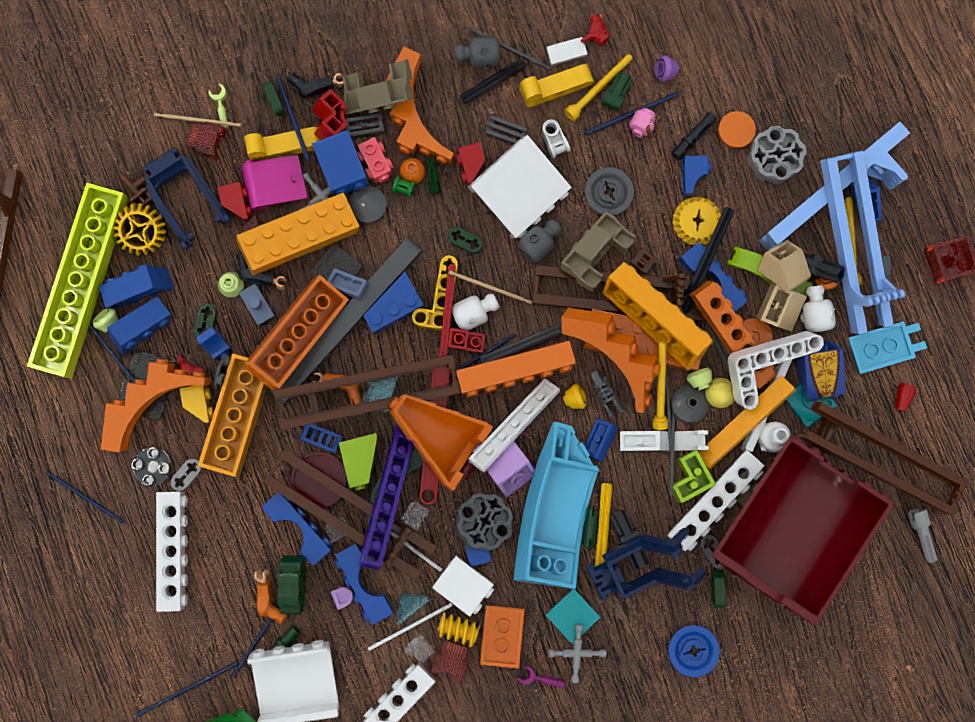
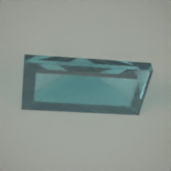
(409, 604)

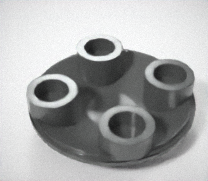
(368, 204)
(220, 372)
(151, 466)

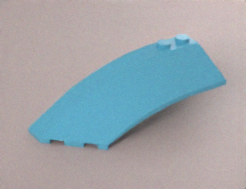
(555, 511)

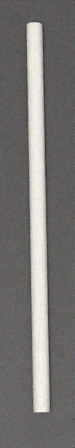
(417, 552)
(410, 626)

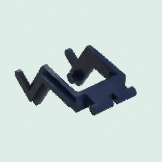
(165, 170)
(609, 577)

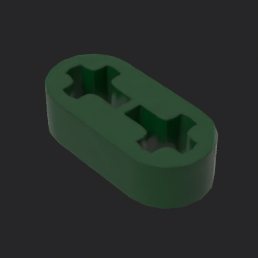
(273, 98)
(467, 236)
(201, 319)
(718, 588)

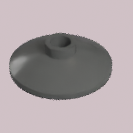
(682, 407)

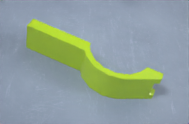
(751, 261)

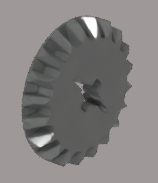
(615, 180)

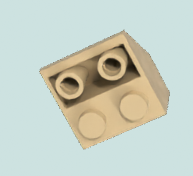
(785, 265)
(781, 307)

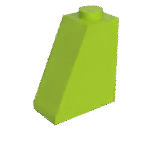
(359, 459)

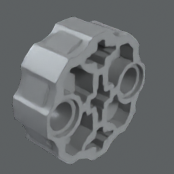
(765, 147)

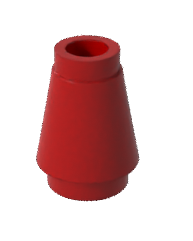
(904, 396)

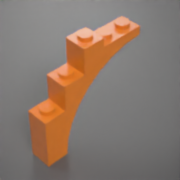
(414, 134)
(620, 347)
(123, 414)

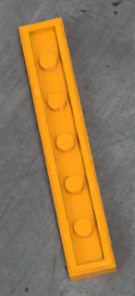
(746, 422)

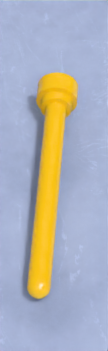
(573, 111)
(850, 217)
(660, 421)

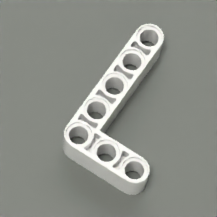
(766, 358)

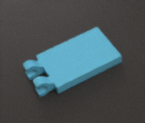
(884, 347)

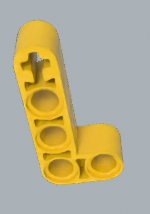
(555, 86)
(278, 145)
(437, 311)

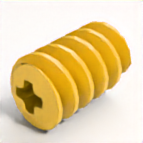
(458, 630)

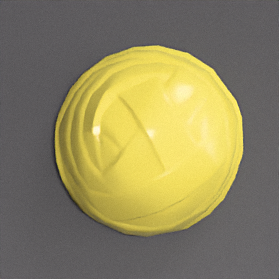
(720, 393)

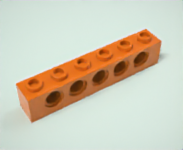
(702, 298)

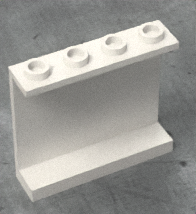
(520, 186)
(295, 683)

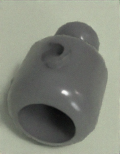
(481, 52)
(539, 241)

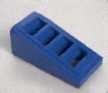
(335, 445)

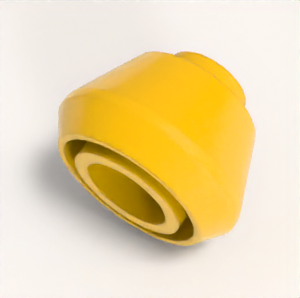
(575, 397)

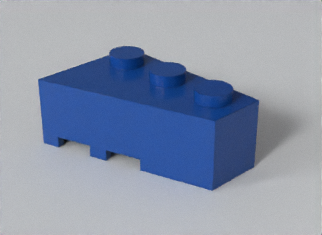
(135, 285)
(393, 305)
(138, 325)

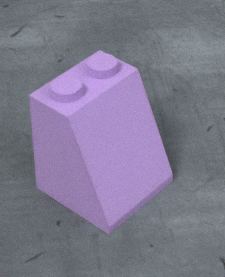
(510, 469)

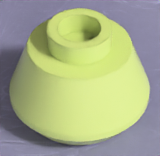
(235, 283)
(105, 319)
(700, 378)

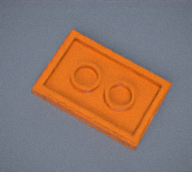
(502, 636)

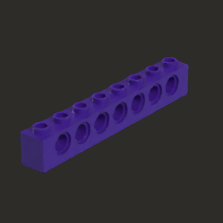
(386, 501)

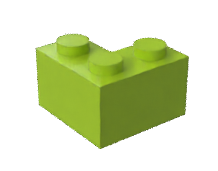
(696, 477)

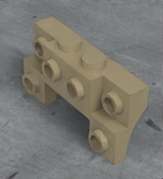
(385, 94)
(593, 247)

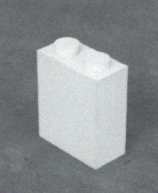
(463, 586)

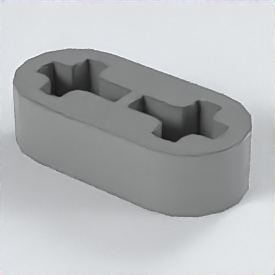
(183, 471)

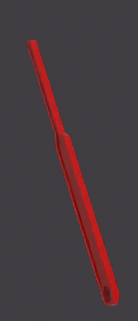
(439, 378)

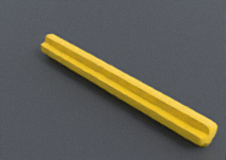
(603, 522)

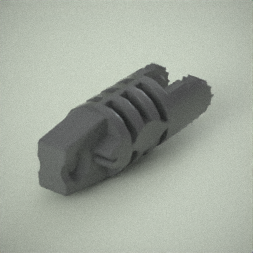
(606, 393)

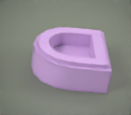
(342, 596)

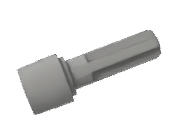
(921, 521)

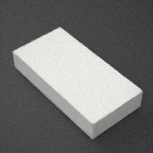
(566, 51)

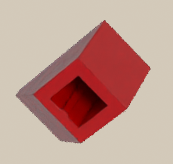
(472, 161)
(234, 200)

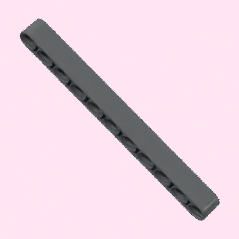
(353, 314)

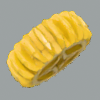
(153, 220)

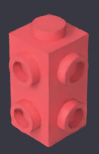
(378, 166)

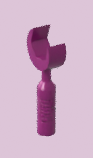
(544, 679)

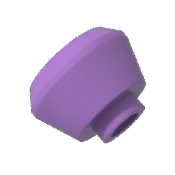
(666, 68)

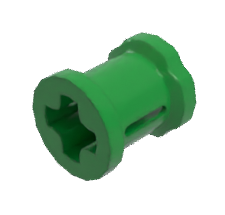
(410, 186)

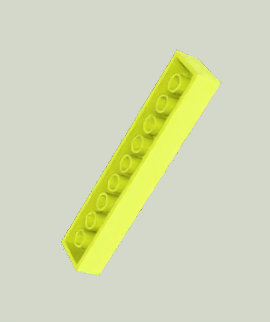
(78, 282)

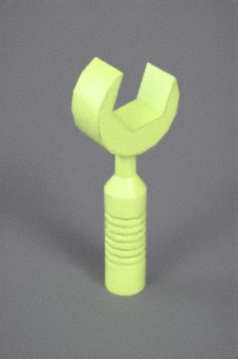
(221, 110)

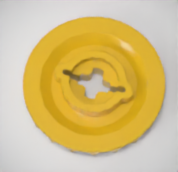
(686, 227)

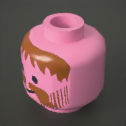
(643, 122)

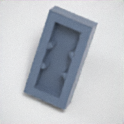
(348, 284)
(257, 304)

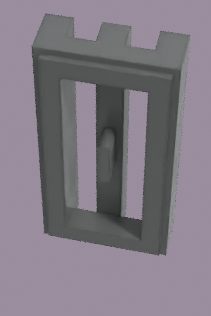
(508, 124)
(363, 126)

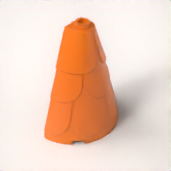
(439, 435)

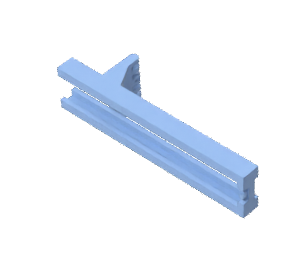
(875, 159)
(882, 289)

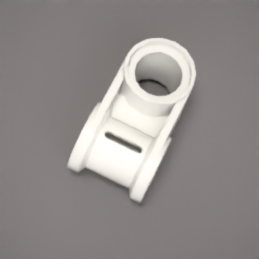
(555, 142)

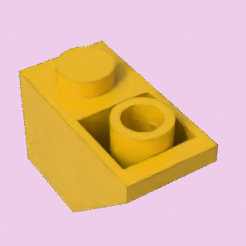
(196, 401)

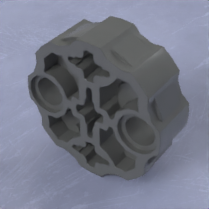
(475, 505)

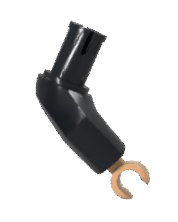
(315, 87)
(263, 278)

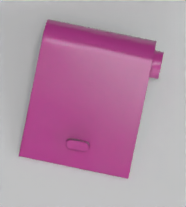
(271, 182)

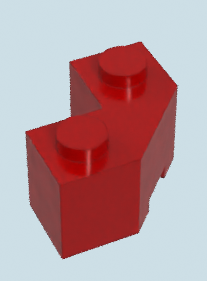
(331, 111)

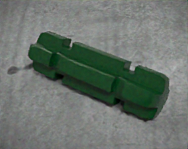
(432, 176)

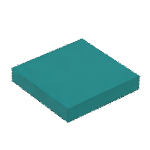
(801, 406)
(570, 611)

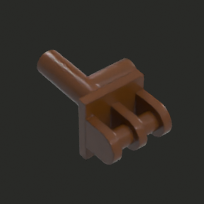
(139, 195)

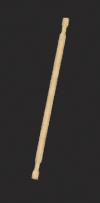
(197, 119)
(490, 287)

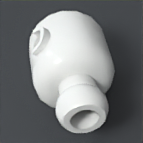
(473, 311)
(819, 312)
(773, 436)

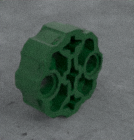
(292, 585)

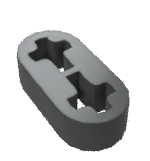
(707, 551)

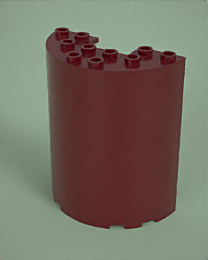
(802, 530)

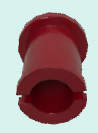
(466, 469)

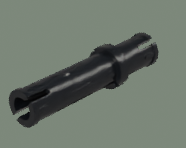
(688, 142)

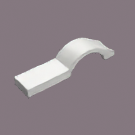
(659, 440)

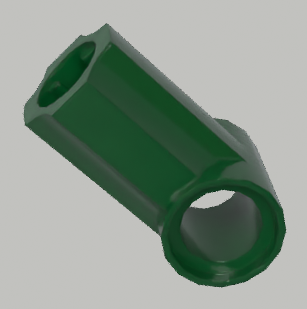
(616, 94)

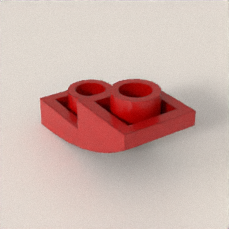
(466, 340)

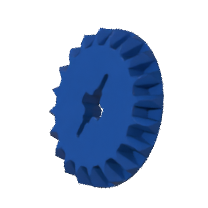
(705, 658)

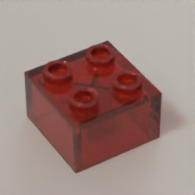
(951, 259)

